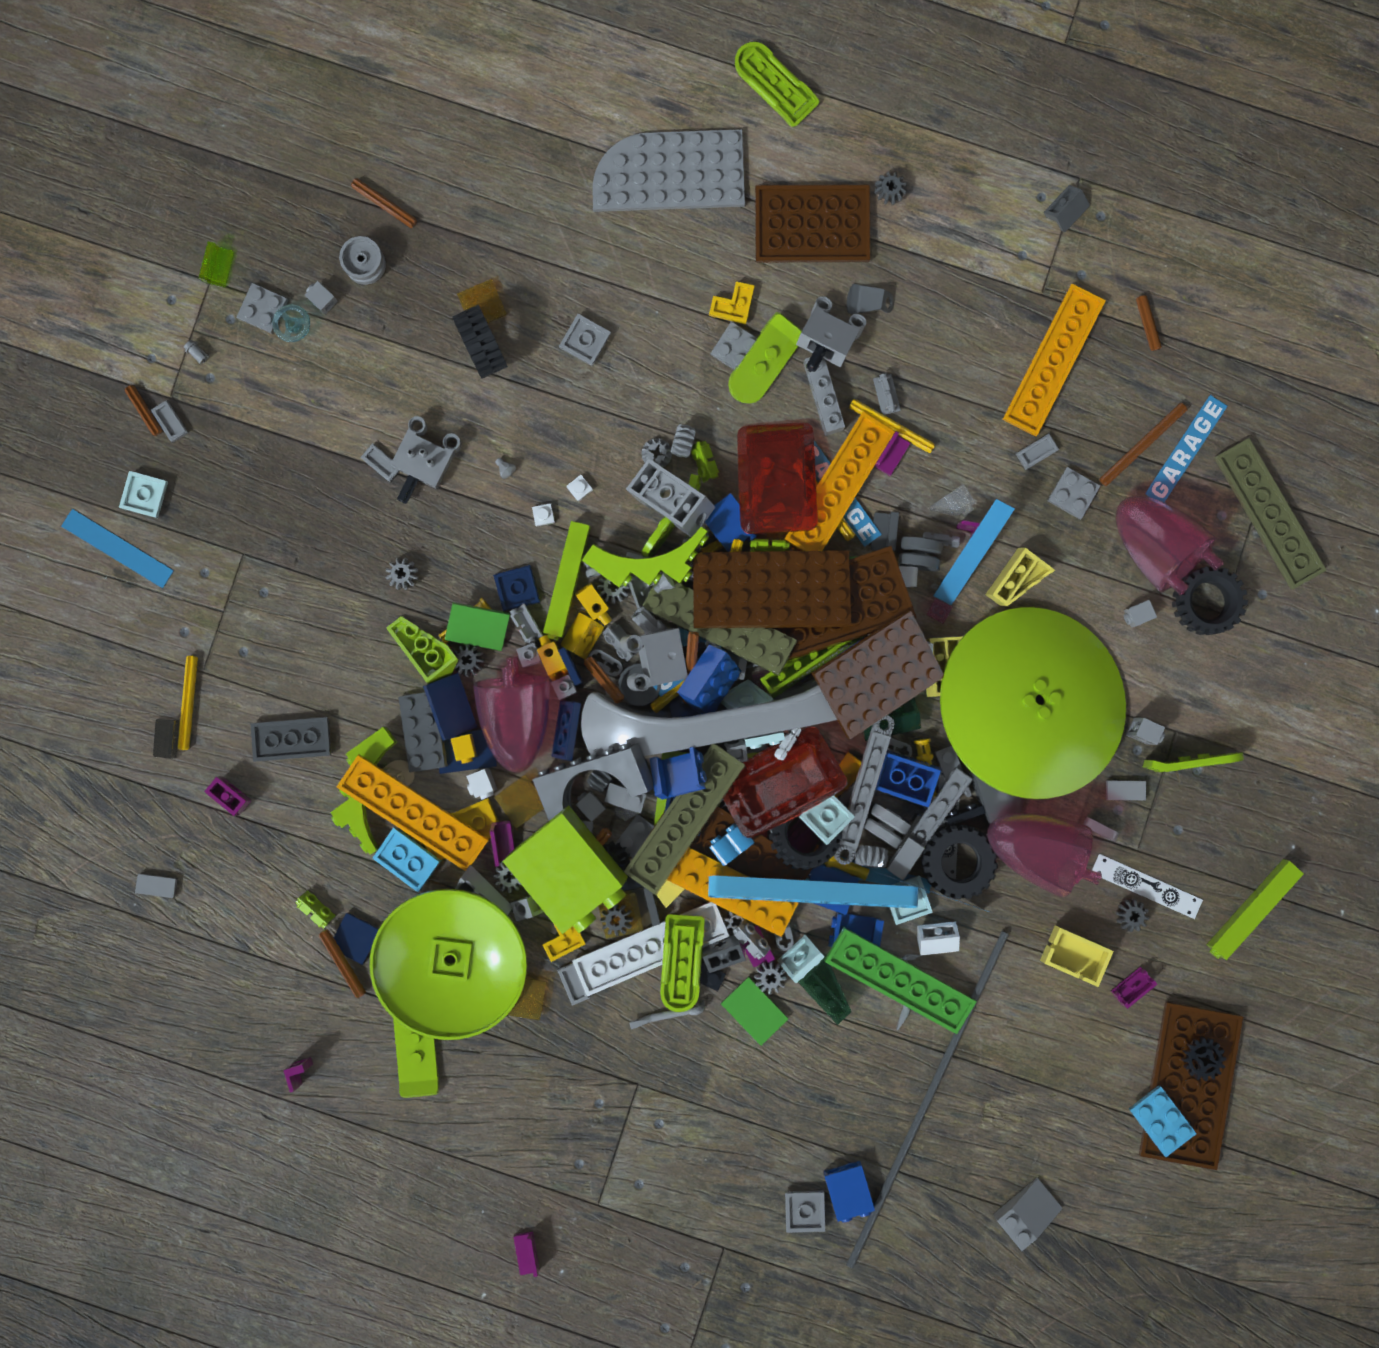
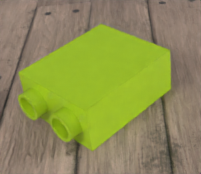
(567, 871)

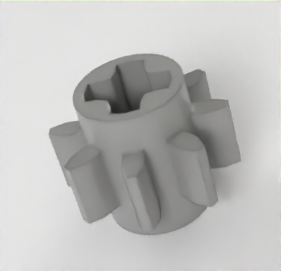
(730, 920)

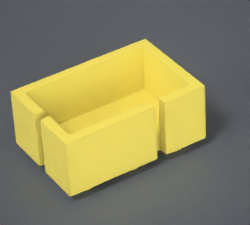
(1076, 956)

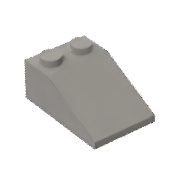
(1028, 1214)

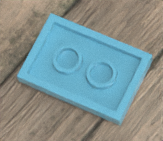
(406, 859)
(1162, 1121)

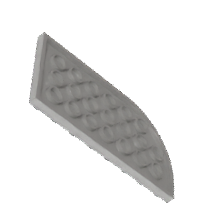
(671, 172)

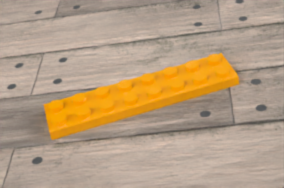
(1053, 360)
(843, 480)
(412, 812)
(693, 875)

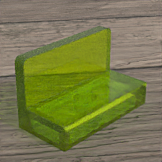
(216, 265)

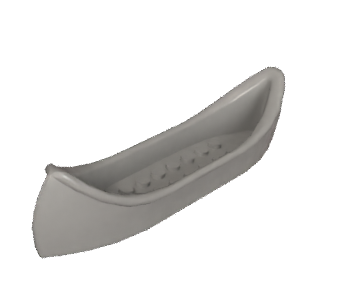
(614, 724)

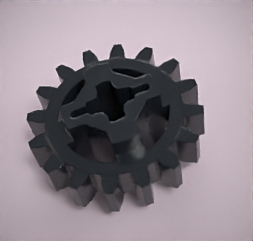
(1205, 1051)

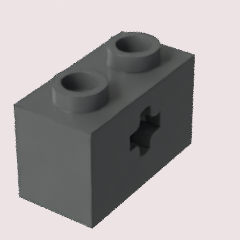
(723, 953)

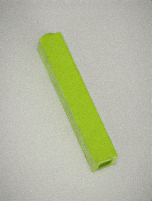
(566, 580)
(1254, 909)

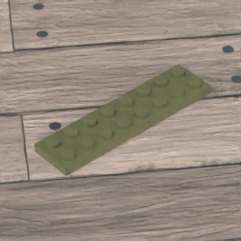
(1270, 514)
(758, 645)
(683, 822)

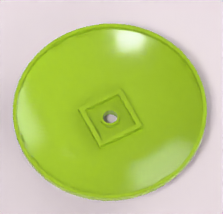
(439, 996)

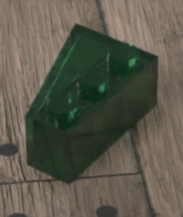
(826, 991)

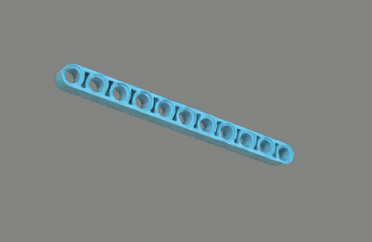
(812, 892)

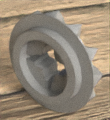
(664, 448)

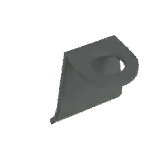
(867, 299)

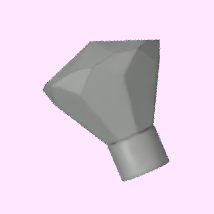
(506, 469)
(665, 582)

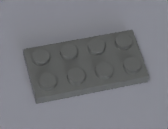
(421, 735)
(290, 739)

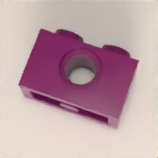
(228, 796)

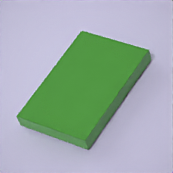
(477, 626)
(754, 1011)

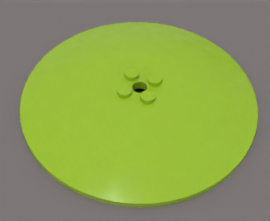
(994, 710)

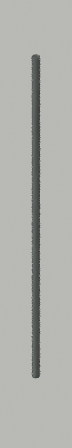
(924, 1105)

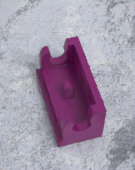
(1133, 987)

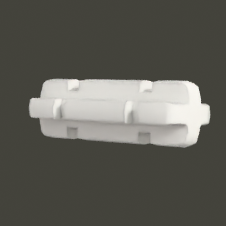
(787, 744)

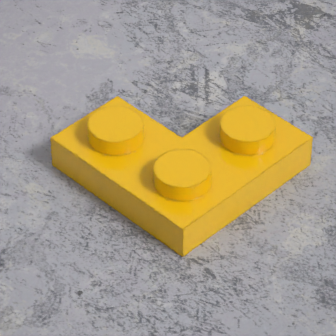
(734, 309)
(563, 943)

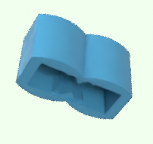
(730, 844)

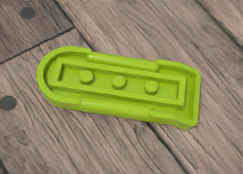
(774, 82)
(764, 359)
(665, 527)
(1187, 762)
(681, 961)
(415, 1063)

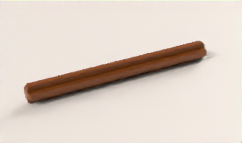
(1143, 444)

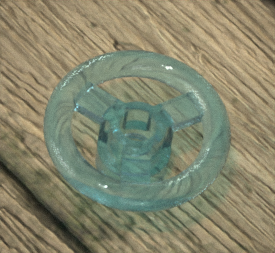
(294, 329)

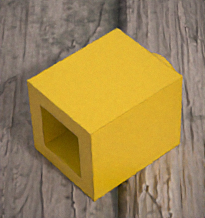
(464, 748)

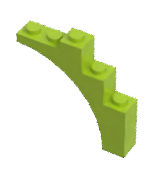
(618, 568)
(352, 811)

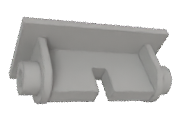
(886, 394)
(523, 618)
(613, 636)
(746, 932)

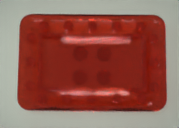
(777, 478)
(778, 790)

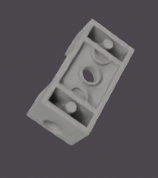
(683, 506)

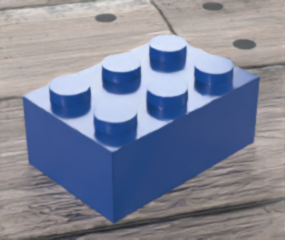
(709, 680)
(908, 778)

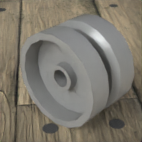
(361, 249)
(886, 824)

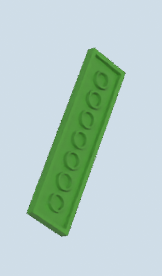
(900, 980)

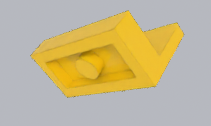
(582, 635)

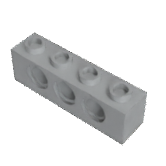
(825, 399)

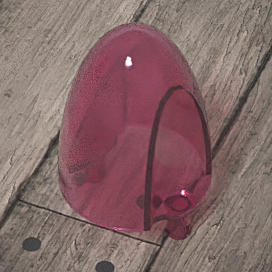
(1163, 541)
(513, 715)
(1044, 850)

